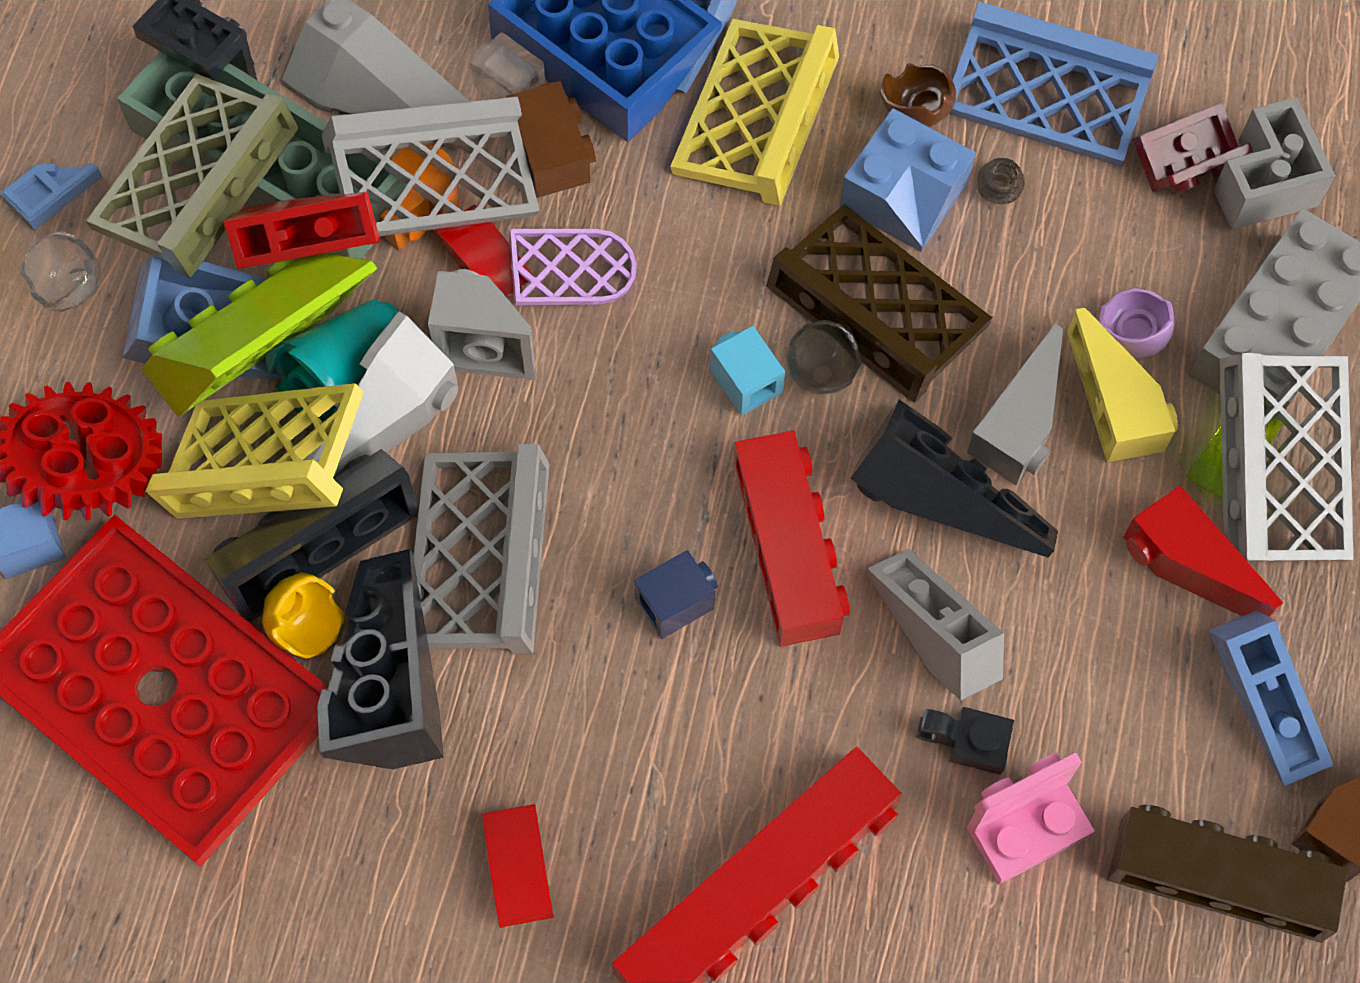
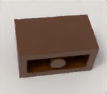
(552, 141)

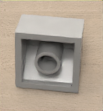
(480, 327)

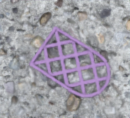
(584, 298)

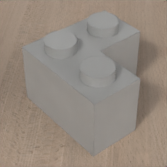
(1282, 171)

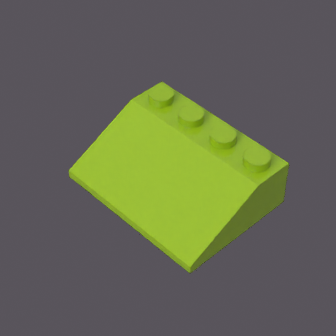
(257, 320)

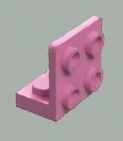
(1029, 819)

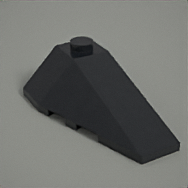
(922, 476)
(382, 682)

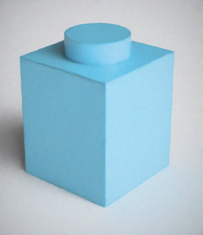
(746, 369)

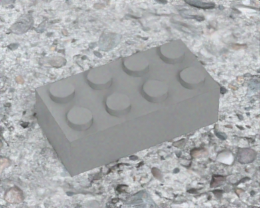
(1290, 304)

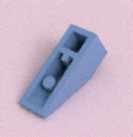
(1271, 695)

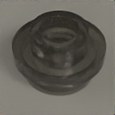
(1000, 170)

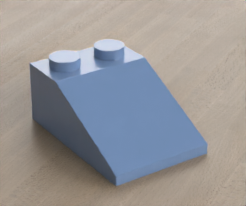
(170, 300)

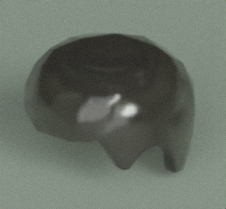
(823, 357)

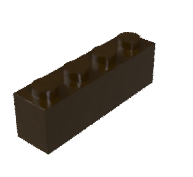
(1229, 873)

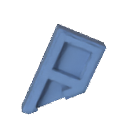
(47, 190)

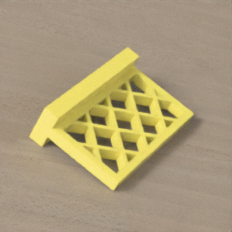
(791, 125)
(251, 484)

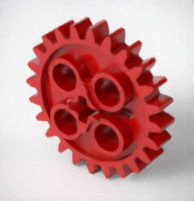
(105, 432)

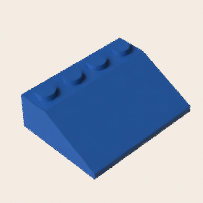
(611, 54)

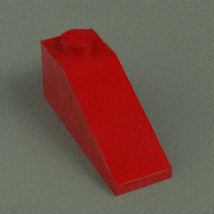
(300, 228)
(1195, 555)

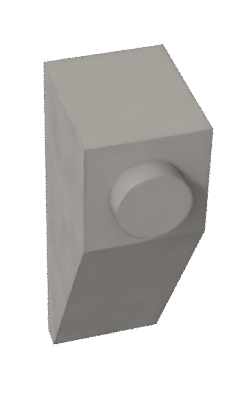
(1019, 423)
(942, 626)

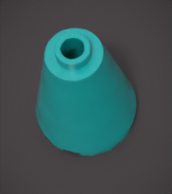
(330, 351)

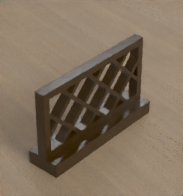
(882, 348)

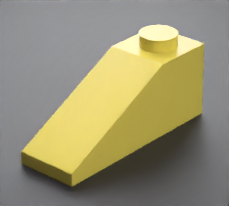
(1120, 393)

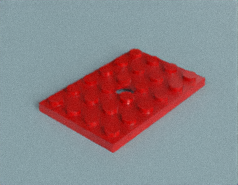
(208, 751)

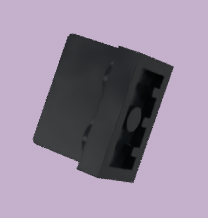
(195, 37)

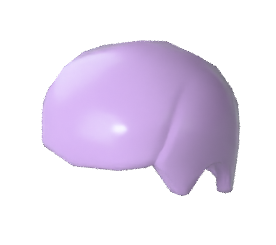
(1139, 321)

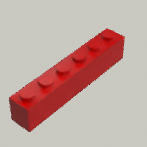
(764, 877)

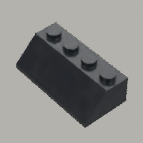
(315, 540)

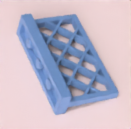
(1071, 52)

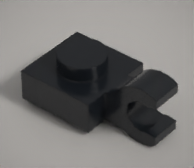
(975, 738)

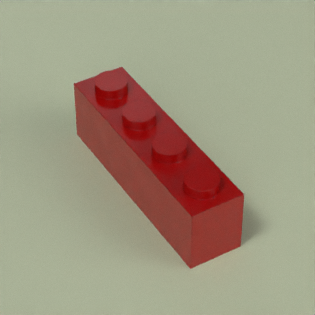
(789, 538)

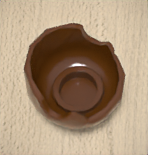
(920, 92)

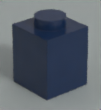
(676, 593)

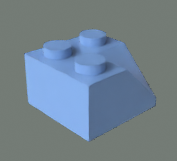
(907, 179)

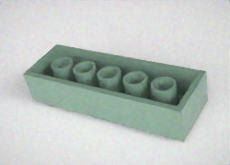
(299, 170)

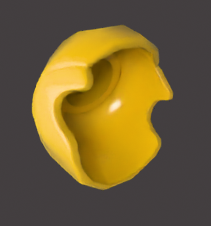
(302, 615)

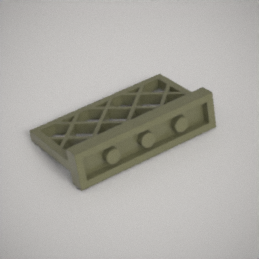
(222, 186)

